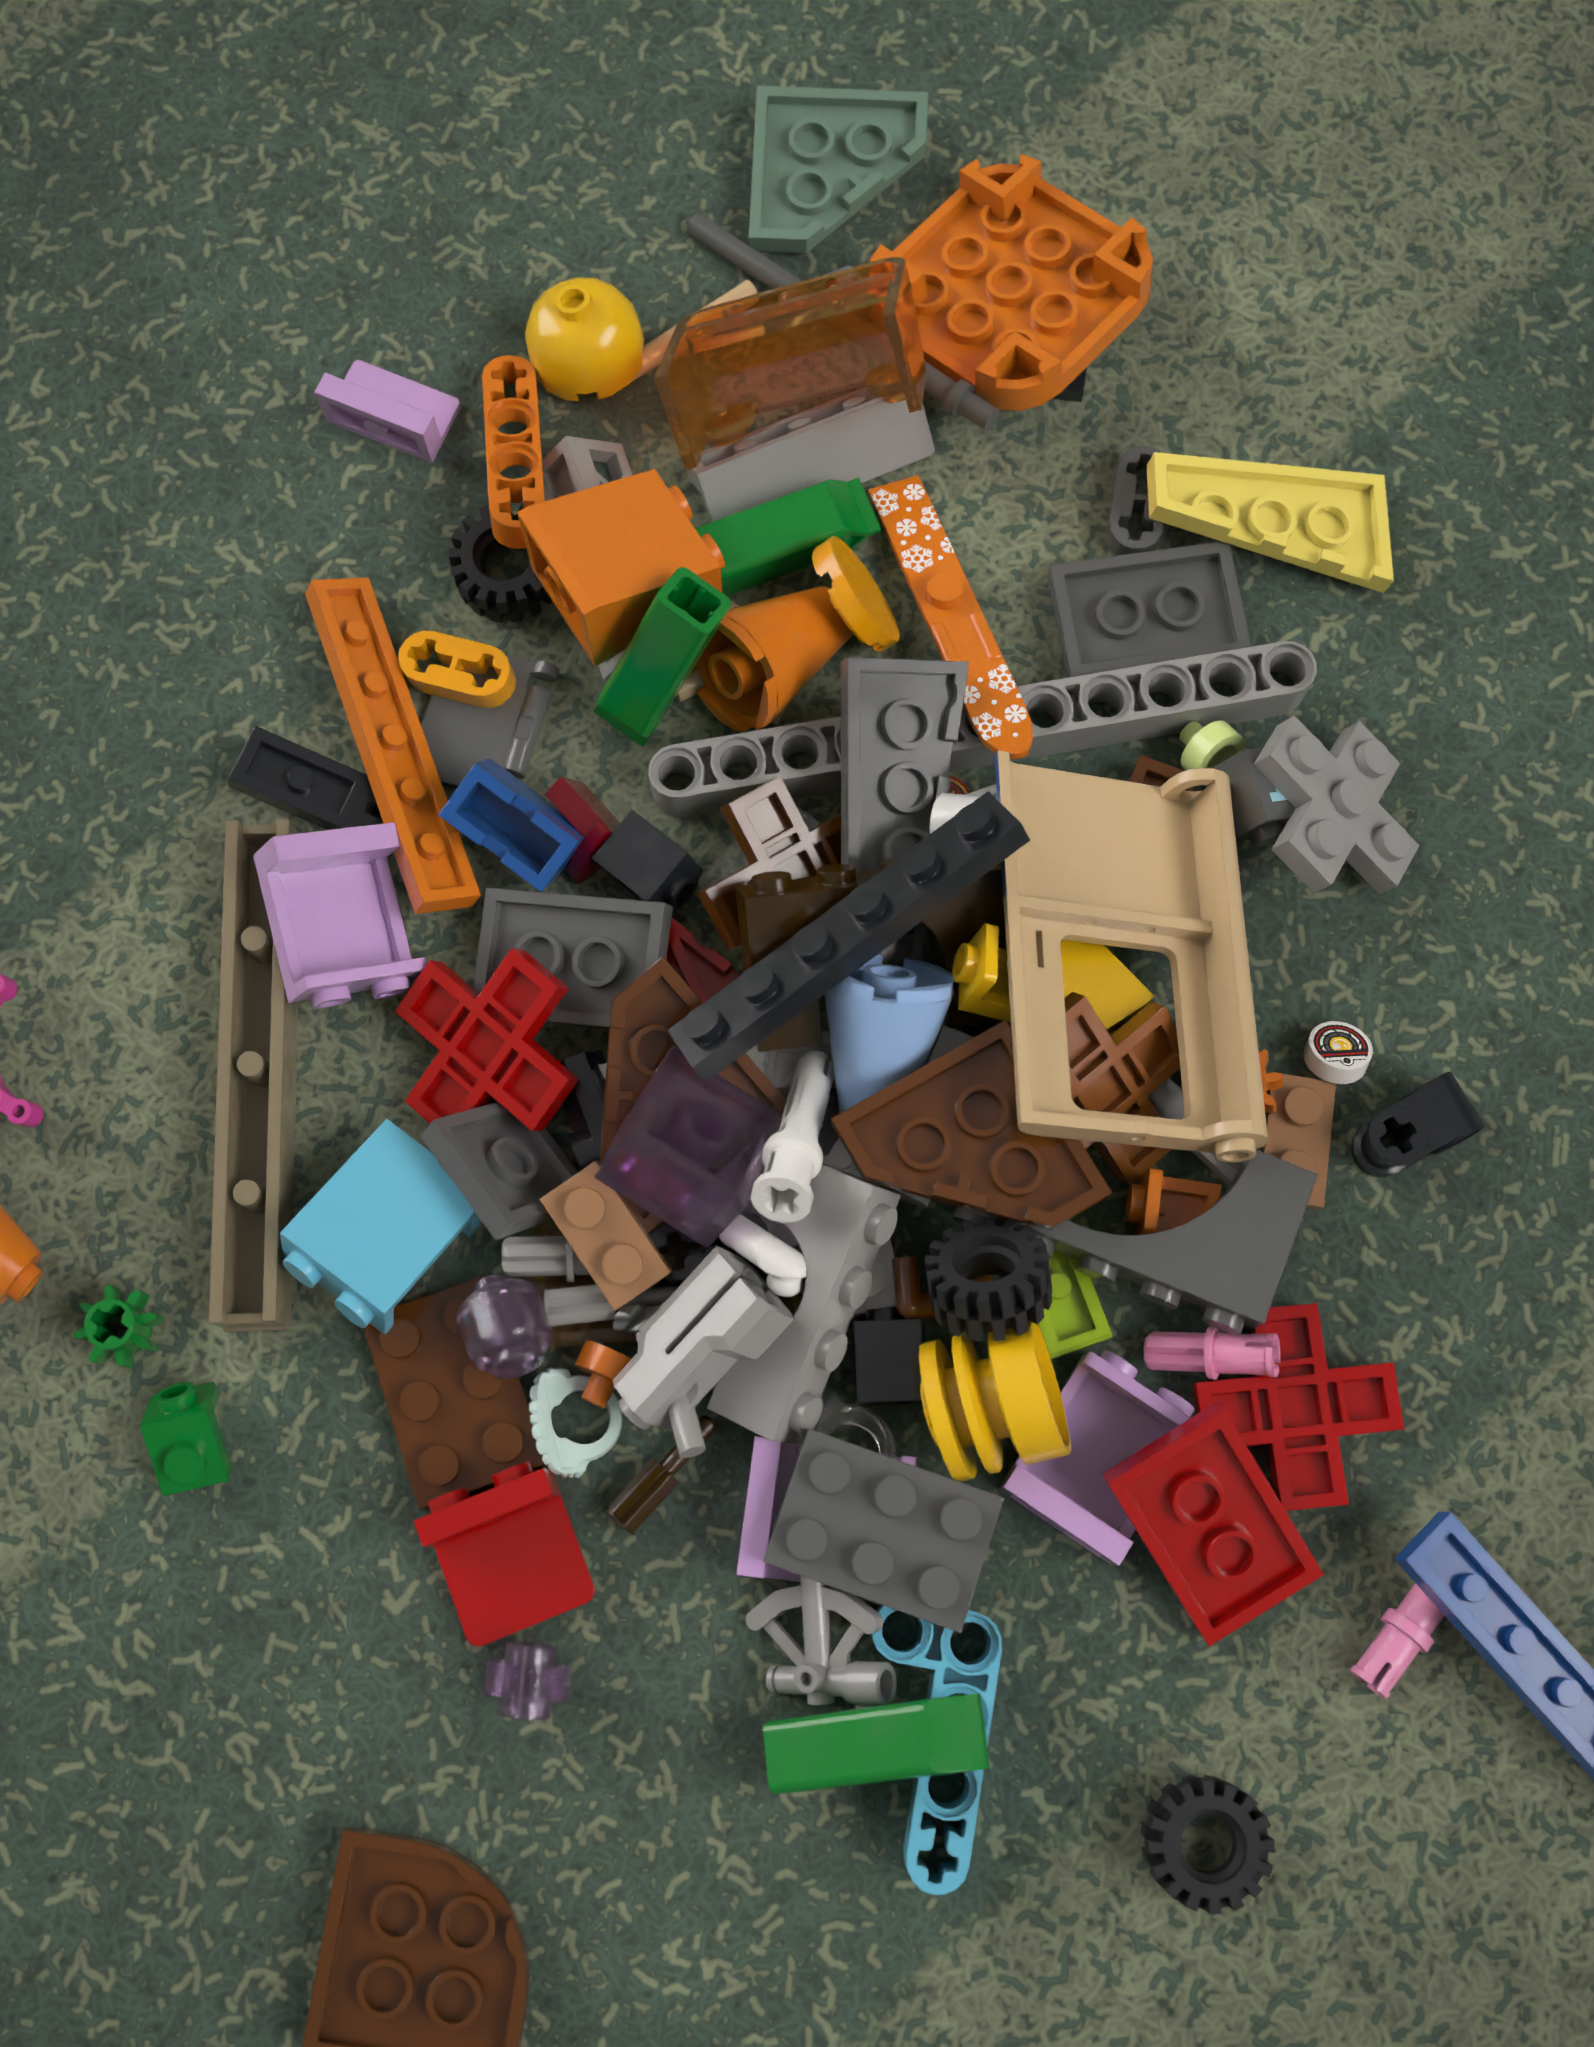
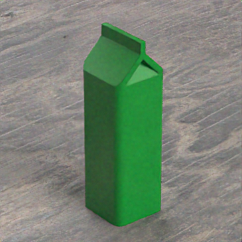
(784, 532)
(661, 654)
(876, 1744)

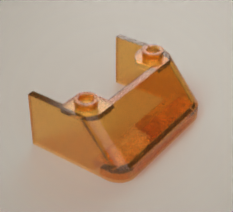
(791, 349)

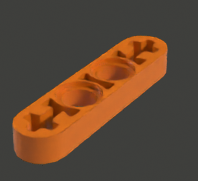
(508, 449)

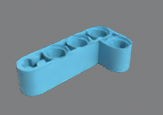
(946, 1678)

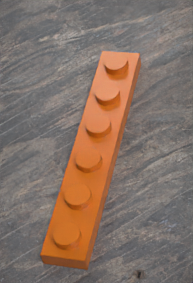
(392, 744)

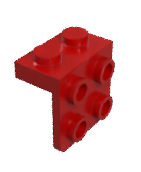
(507, 1553)

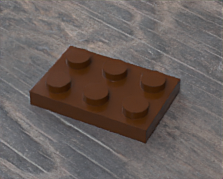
(447, 1414)

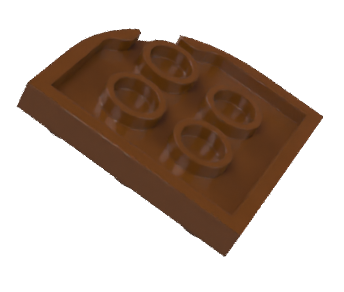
(416, 1951)

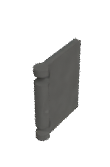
(506, 733)

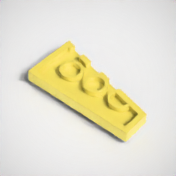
(1286, 512)

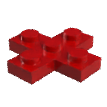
(488, 1041)
(1306, 1409)

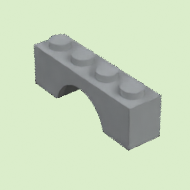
(839, 1243)

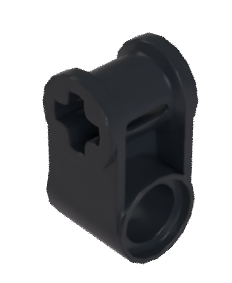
(1422, 1125)

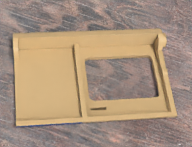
(1141, 874)

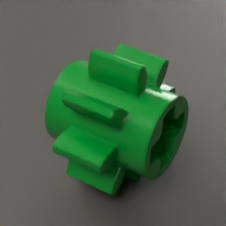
(104, 1338)

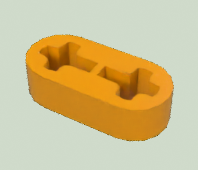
(459, 656)

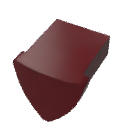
(589, 819)

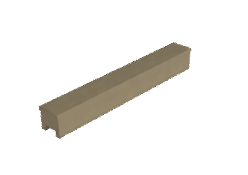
(252, 1103)

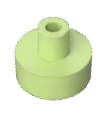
(1209, 744)

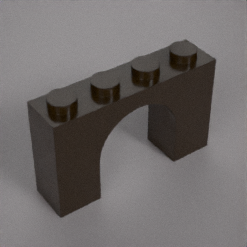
(779, 906)

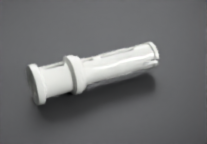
(794, 1153)

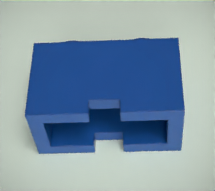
(512, 823)

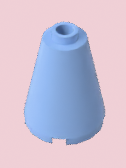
(884, 1024)

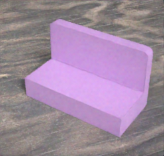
(388, 409)

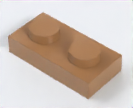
(1303, 1128)
(606, 1236)

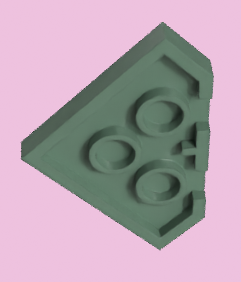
(826, 158)

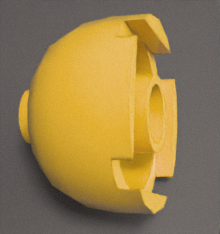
(584, 339)

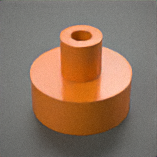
(603, 1366)

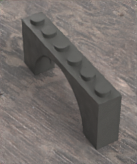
(1216, 1263)

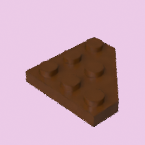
(640, 1042)
(958, 1140)

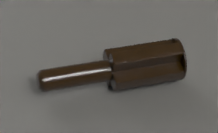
(651, 1486)

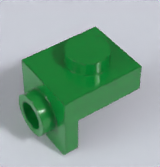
(185, 1438)

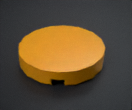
(856, 595)

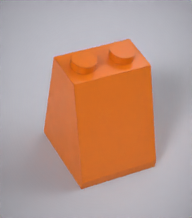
(611, 553)

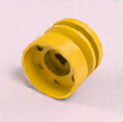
(993, 1399)

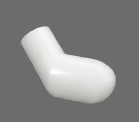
(782, 1262)

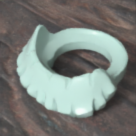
(559, 1453)

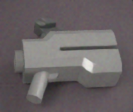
(693, 1342)

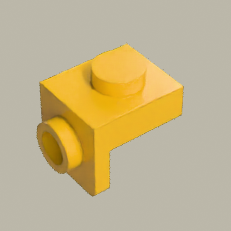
(983, 975)

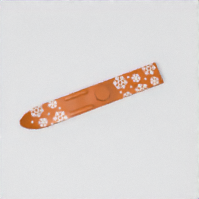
(953, 614)

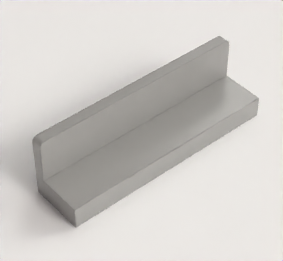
(833, 441)

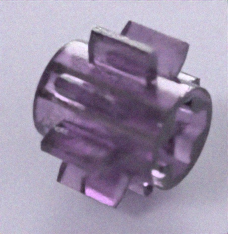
(527, 1680)

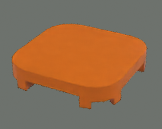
(1021, 283)

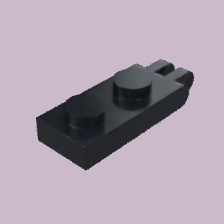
(303, 783)

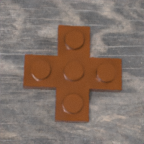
(1120, 1073)

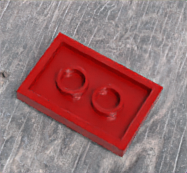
(1213, 1523)

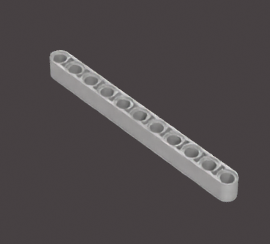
(1063, 699)

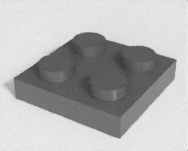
(499, 1166)

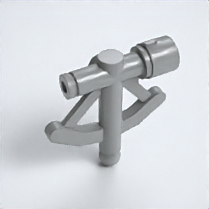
(817, 1669)

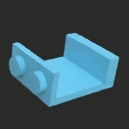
(377, 1227)

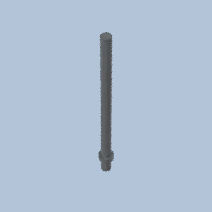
(958, 397)

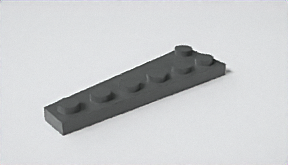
(895, 761)

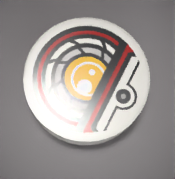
(1338, 1052)

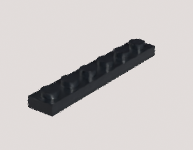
(848, 935)

